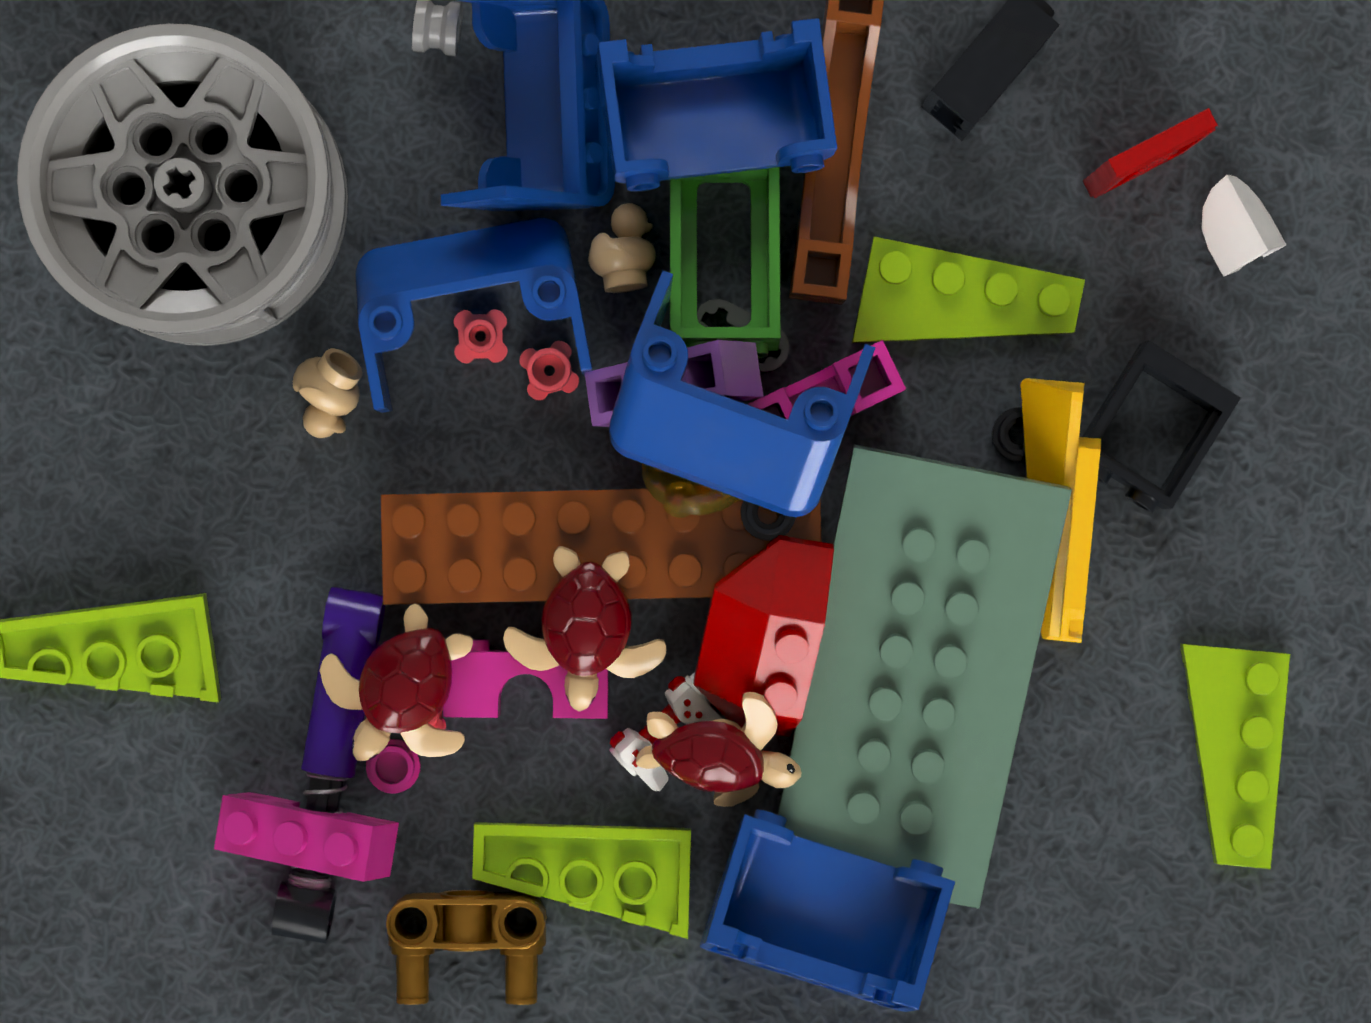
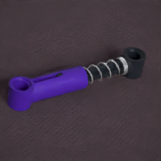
(351, 633)

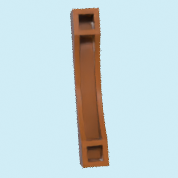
(831, 193)

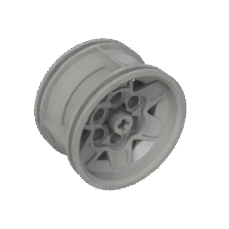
(122, 90)

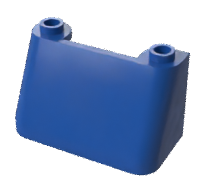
(716, 107)
(828, 914)

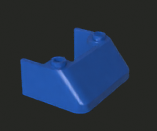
(551, 107)
(523, 251)
(719, 439)

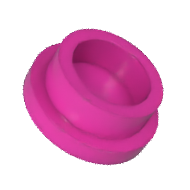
(394, 768)

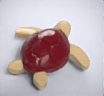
(586, 628)
(401, 689)
(720, 753)

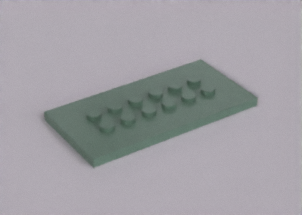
(924, 662)

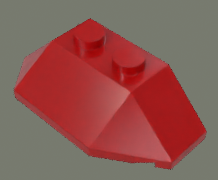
(767, 630)

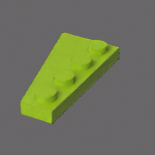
(948, 295)
(126, 646)
(1238, 730)
(602, 869)

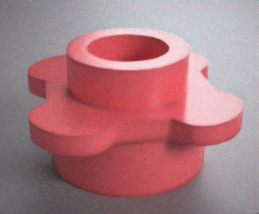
(469, 325)
(555, 356)

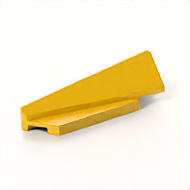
(1062, 457)

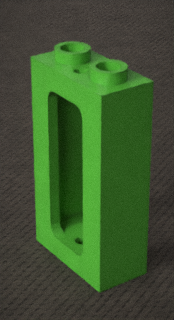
(765, 261)

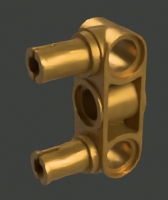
(467, 923)

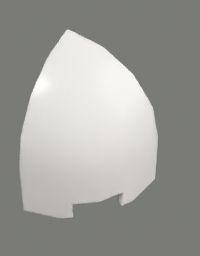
(1237, 226)

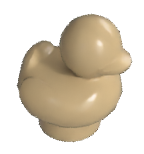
(626, 258)
(330, 388)

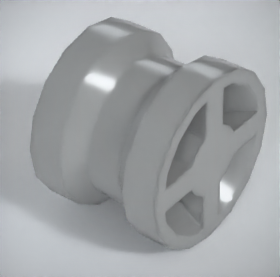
(437, 27)

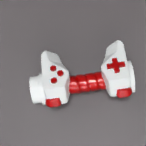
(684, 706)

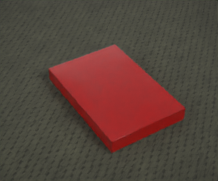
(1150, 153)

